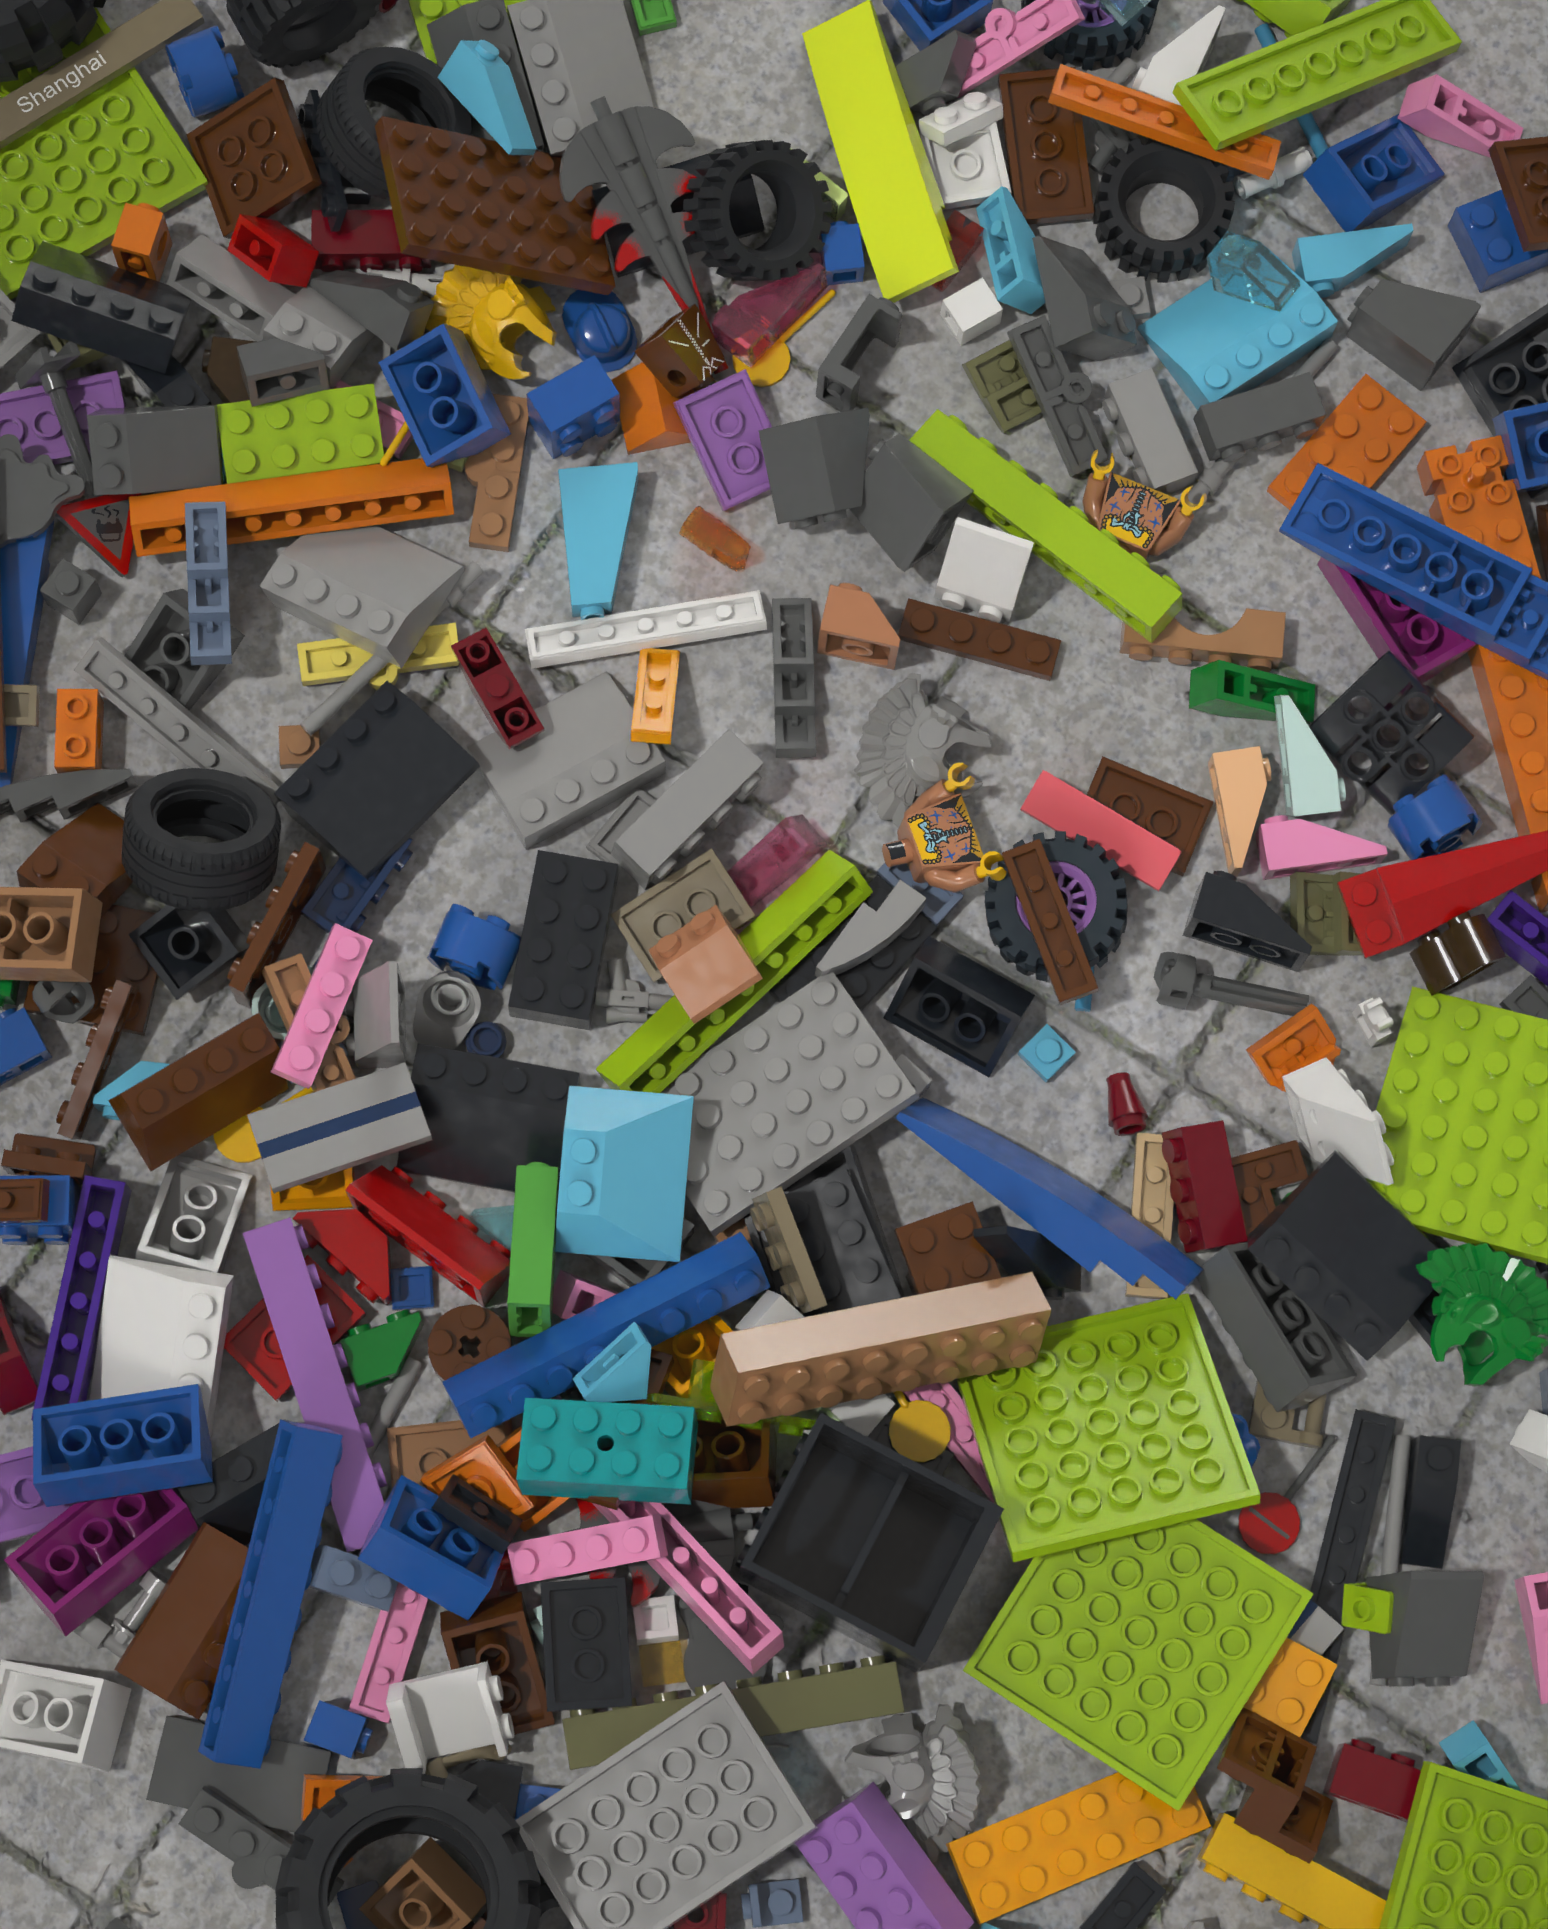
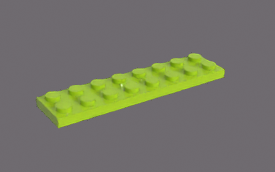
(1314, 69)

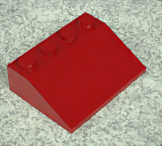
(431, 1233)

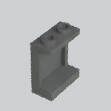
(835, 379)

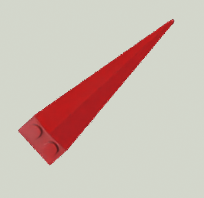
(1421, 894)

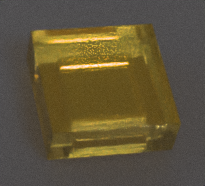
(661, 1664)

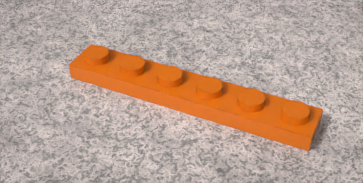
(1156, 120)

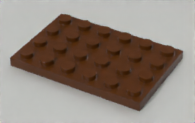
(489, 210)

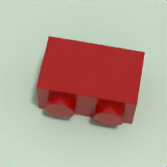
(273, 250)

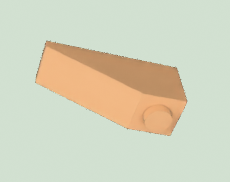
(1238, 791)

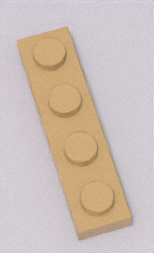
(1151, 1202)

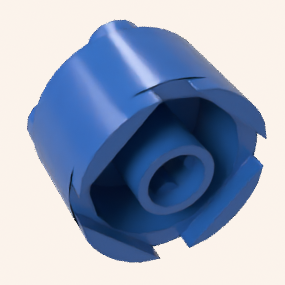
(204, 71)
(1433, 819)
(475, 947)

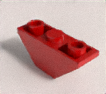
(352, 1247)

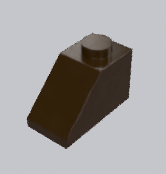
(224, 369)

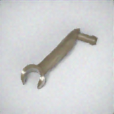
(439, 1766)

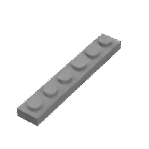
(164, 716)

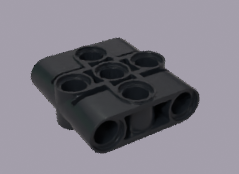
(1380, 685)

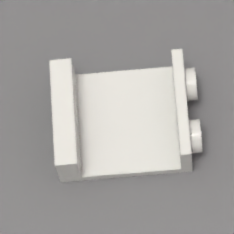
(448, 1714)

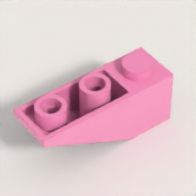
(1533, 1603)

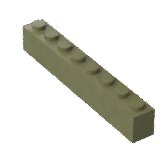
(773, 1707)

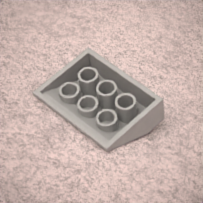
(573, 57)
(363, 588)
(571, 766)

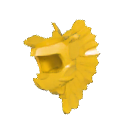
(493, 315)

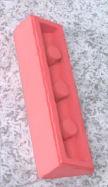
(1130, 845)

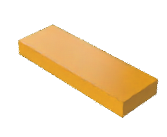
(655, 696)

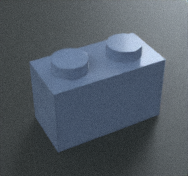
(350, 1579)

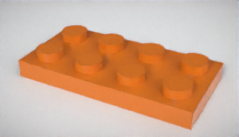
(1355, 440)

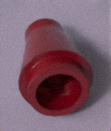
(1125, 1108)

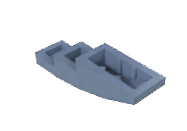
(208, 583)

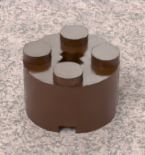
(462, 1325)

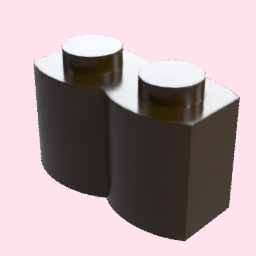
(1457, 953)

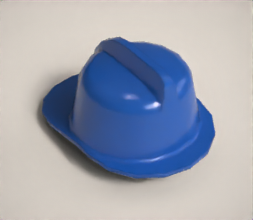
(600, 328)

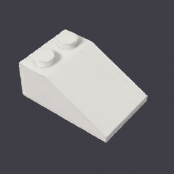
(1181, 58)
(983, 570)
(60, 1715)

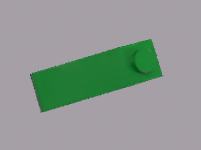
(1246, 692)

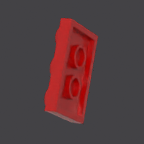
(255, 1344)

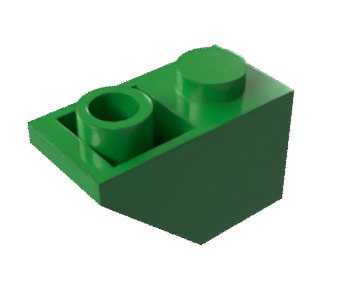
(380, 1352)

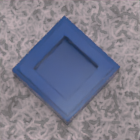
(412, 1288)

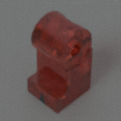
(965, 240)

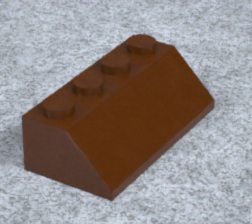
(201, 1092)
(187, 1627)

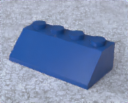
(121, 1445)

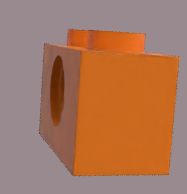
(142, 241)
(78, 730)

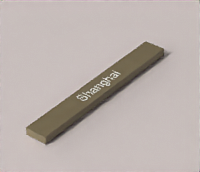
(95, 66)

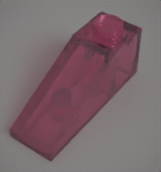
(764, 314)
(776, 858)

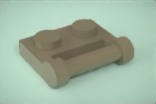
(1278, 1425)

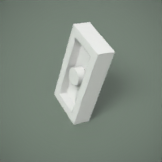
(960, 118)

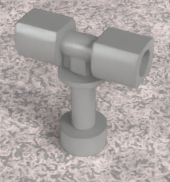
(119, 1633)

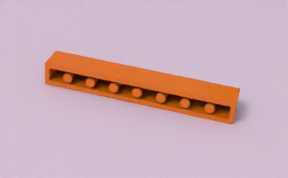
(298, 504)

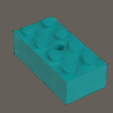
(648, 1457)

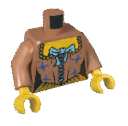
(1134, 513)
(941, 841)

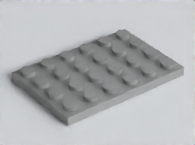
(784, 1099)
(666, 1820)

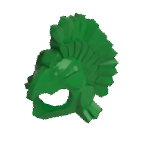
(1484, 1308)

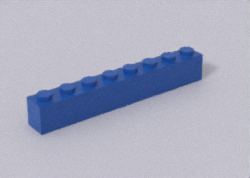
(659, 1305)
(271, 1594)

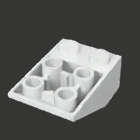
(1337, 1118)

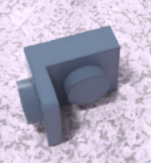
(773, 1903)

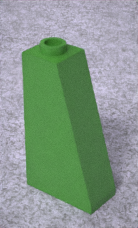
(533, 1249)

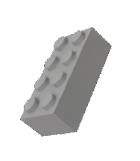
(686, 809)

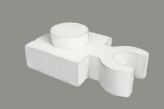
(1373, 1021)

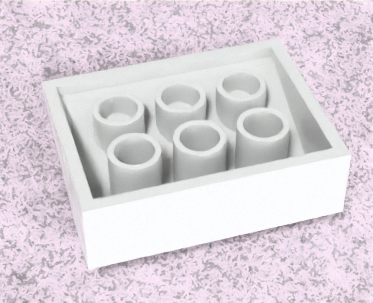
(161, 1330)

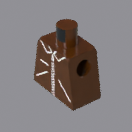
(682, 353)

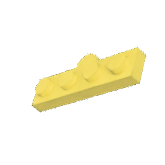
(338, 660)

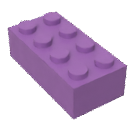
(879, 1868)

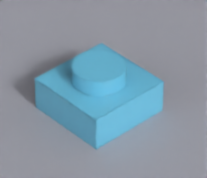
(1046, 1053)

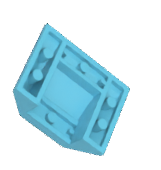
(623, 1173)

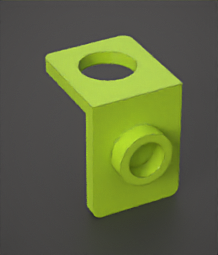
(1367, 1608)

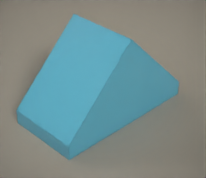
(619, 1370)

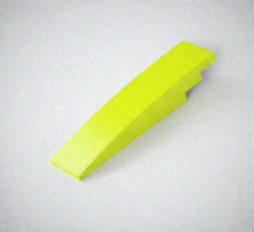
(880, 153)

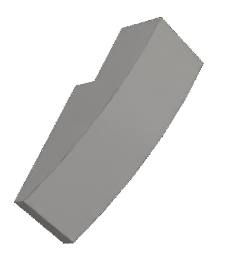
(872, 930)

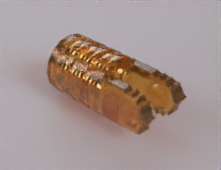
(715, 539)

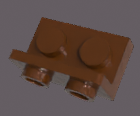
(48, 1157)

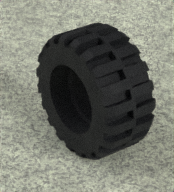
(298, 30)

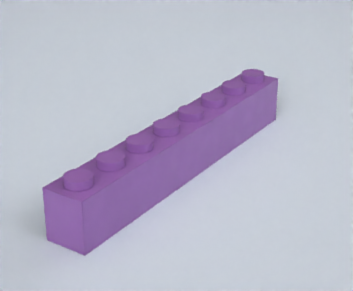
(316, 1371)

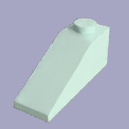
(1307, 772)

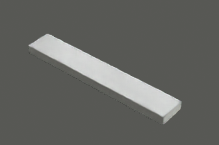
(645, 629)

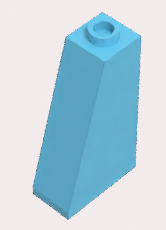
(596, 525)

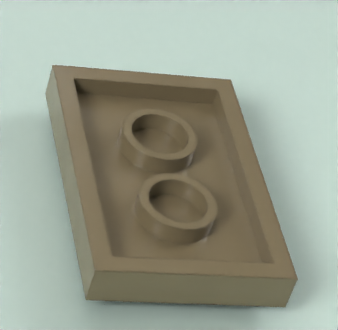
(676, 902)
(787, 1251)

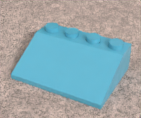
(1230, 345)

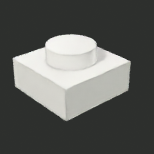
(656, 1621)

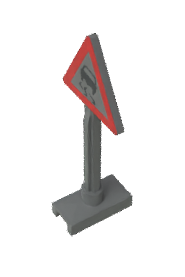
(100, 520)

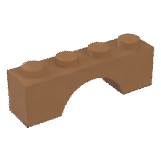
(1251, 642)

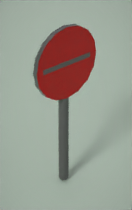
(1275, 1521)

